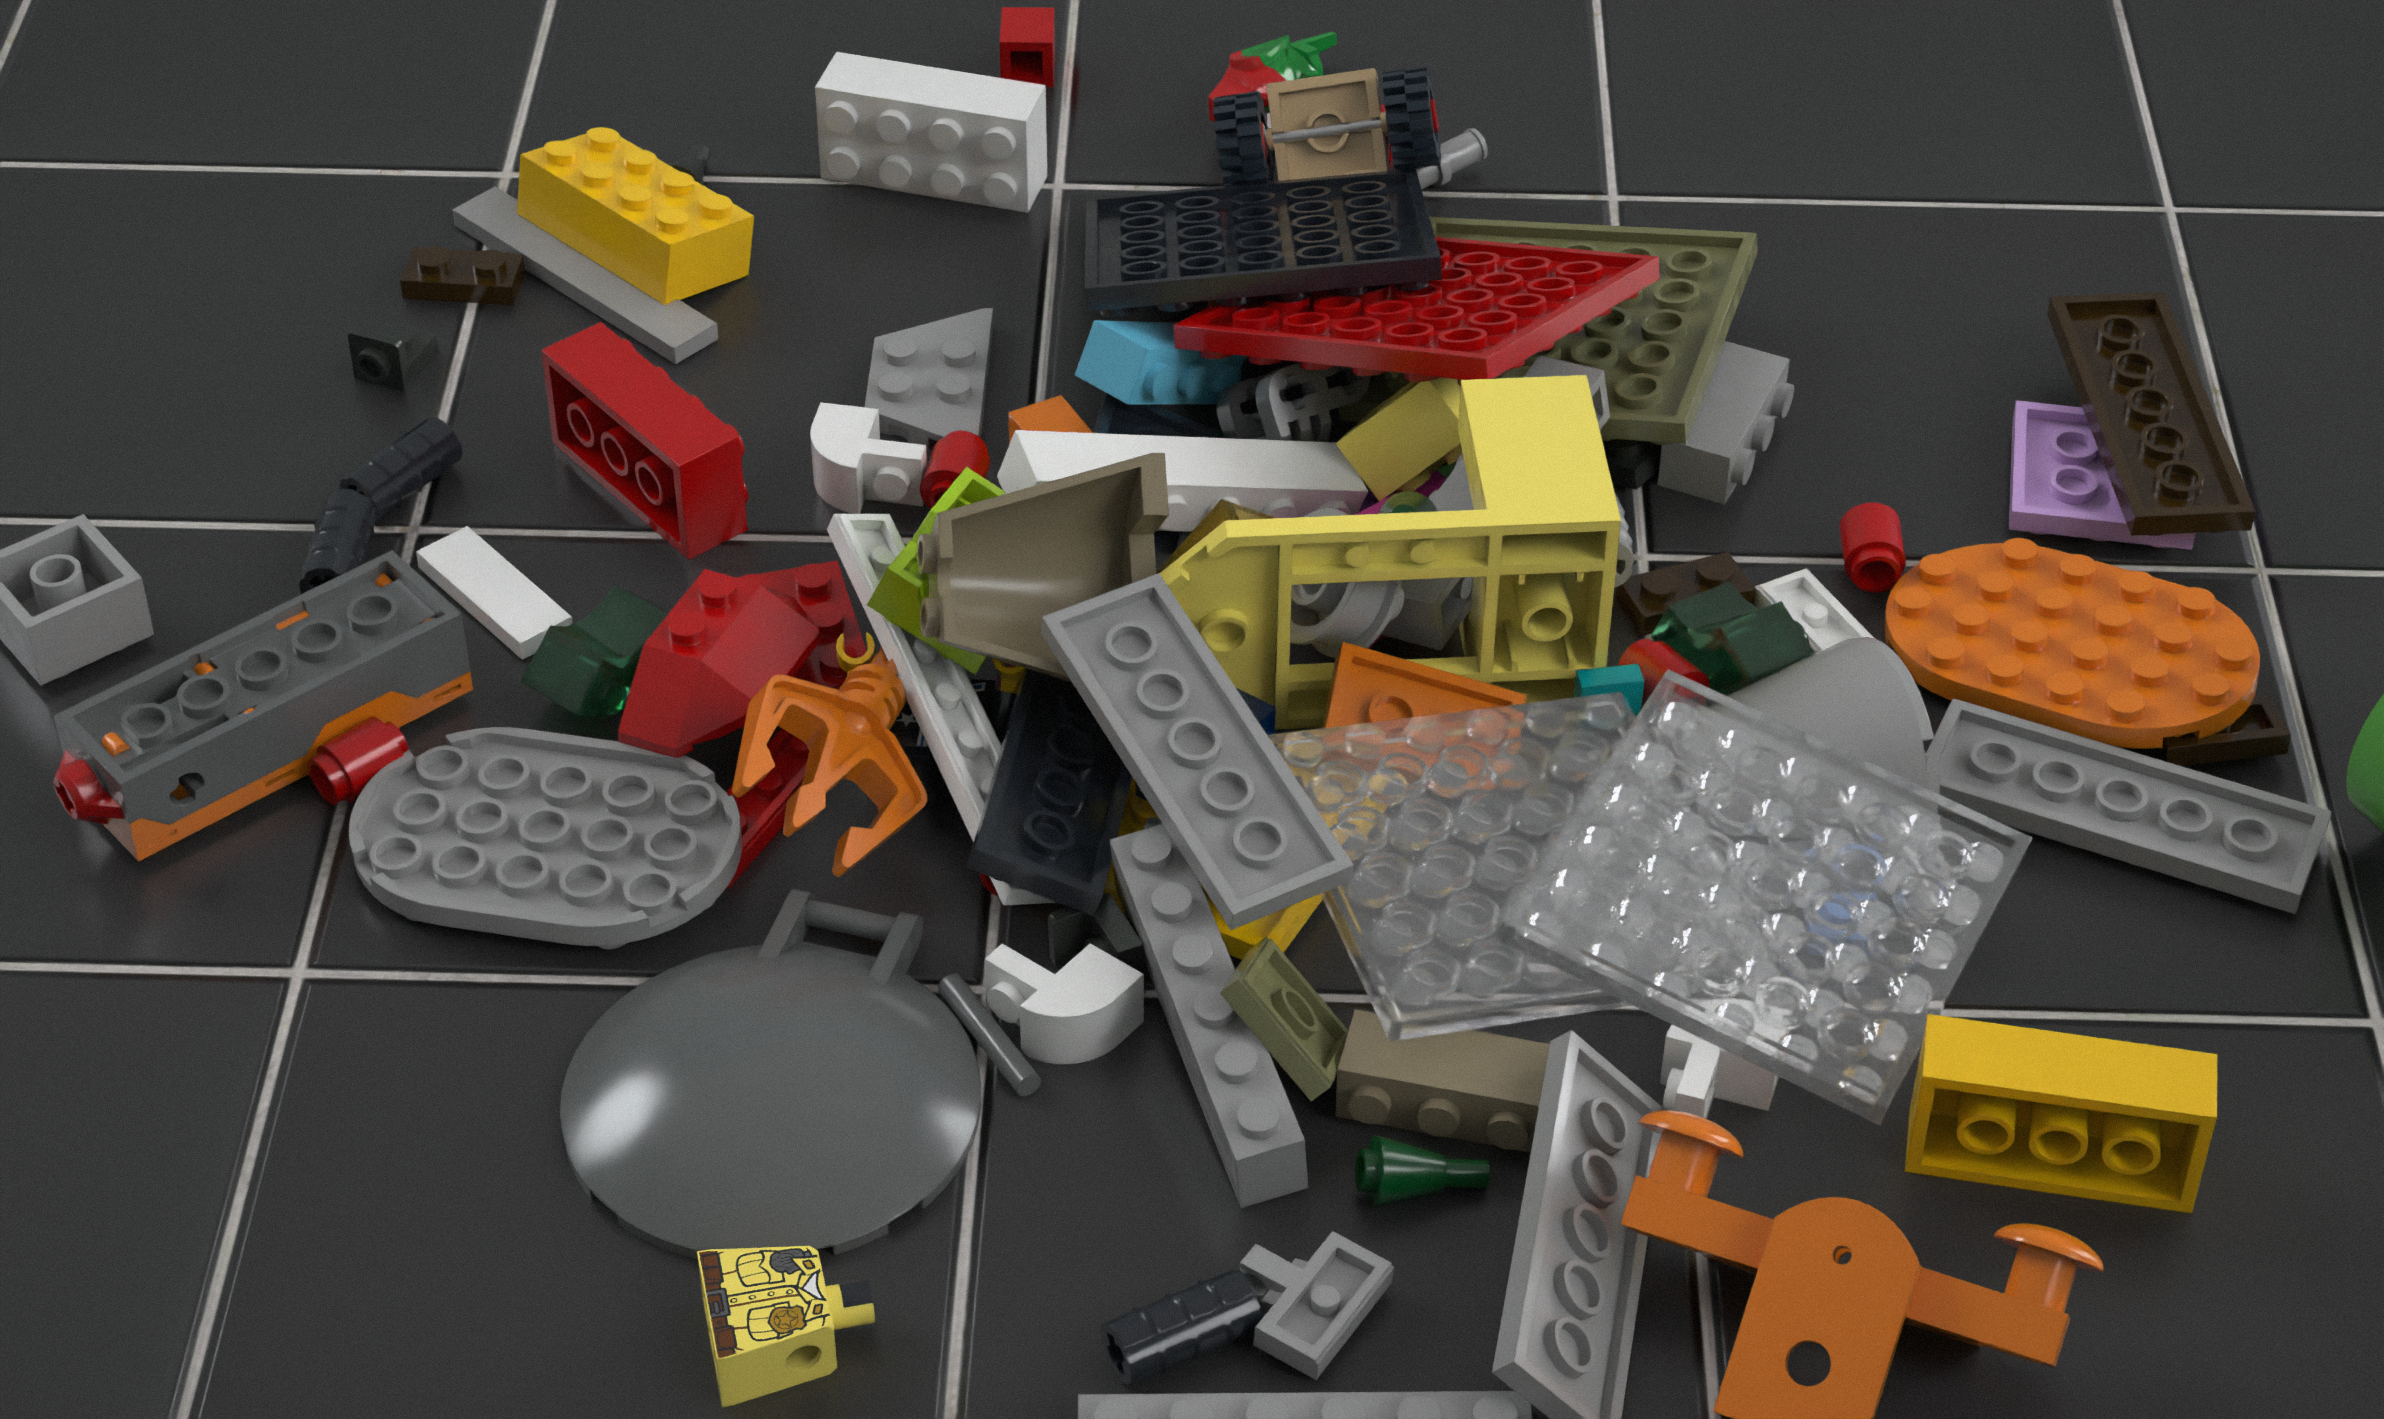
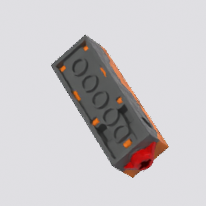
(258, 703)

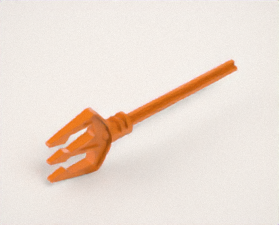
(846, 741)

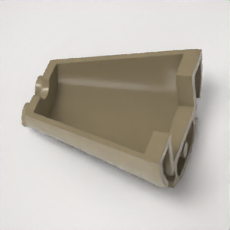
(1038, 552)

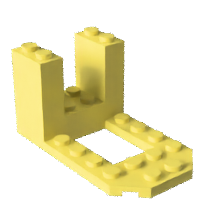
(1534, 545)

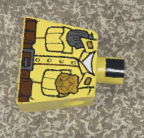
(774, 1317)

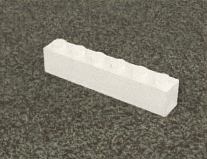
(1261, 475)

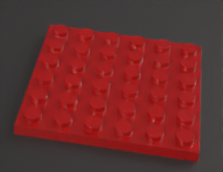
(1474, 324)

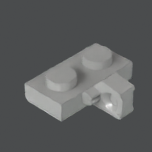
(1314, 1303)

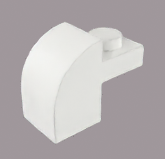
(857, 465)
(1069, 1013)
(1702, 1071)

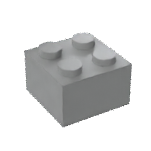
(69, 600)

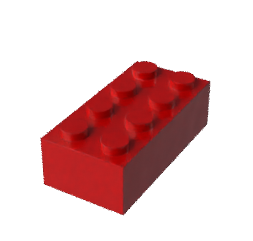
(646, 440)

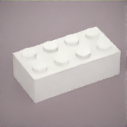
(932, 131)

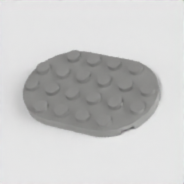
(546, 837)

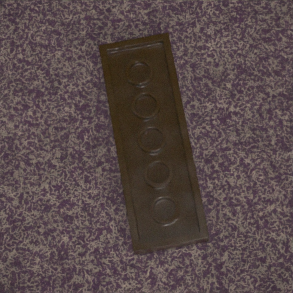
(2150, 414)

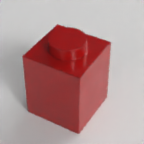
(1028, 44)

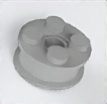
(1342, 611)

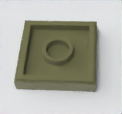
(1287, 1017)

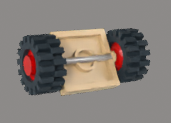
(1328, 127)

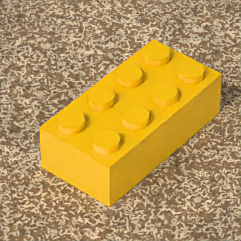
(635, 215)
(2061, 1113)

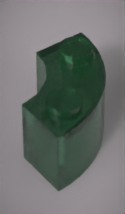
(1732, 637)
(595, 659)

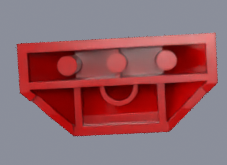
(712, 661)

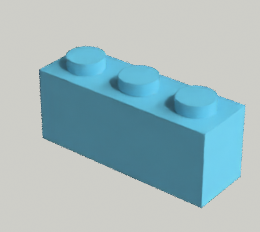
(1143, 366)

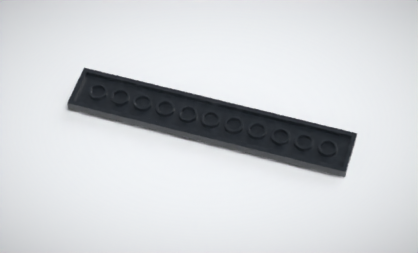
(1057, 774)

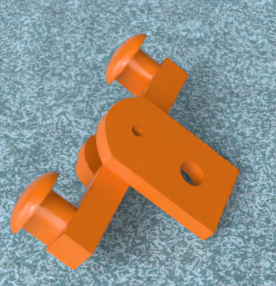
(1848, 1307)

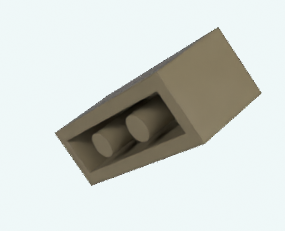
(1443, 1084)

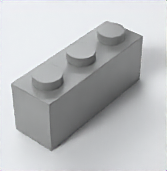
(1731, 424)

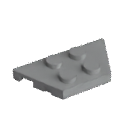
(932, 377)

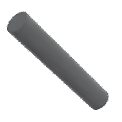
(989, 1035)

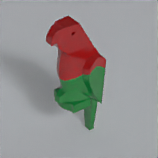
(1272, 63)

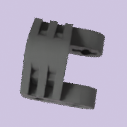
(1279, 419)

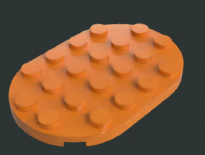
(2072, 643)

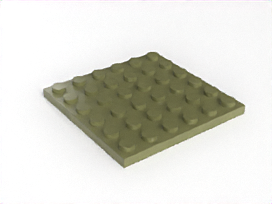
(1651, 347)

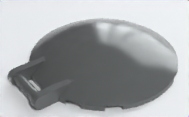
(775, 1092)

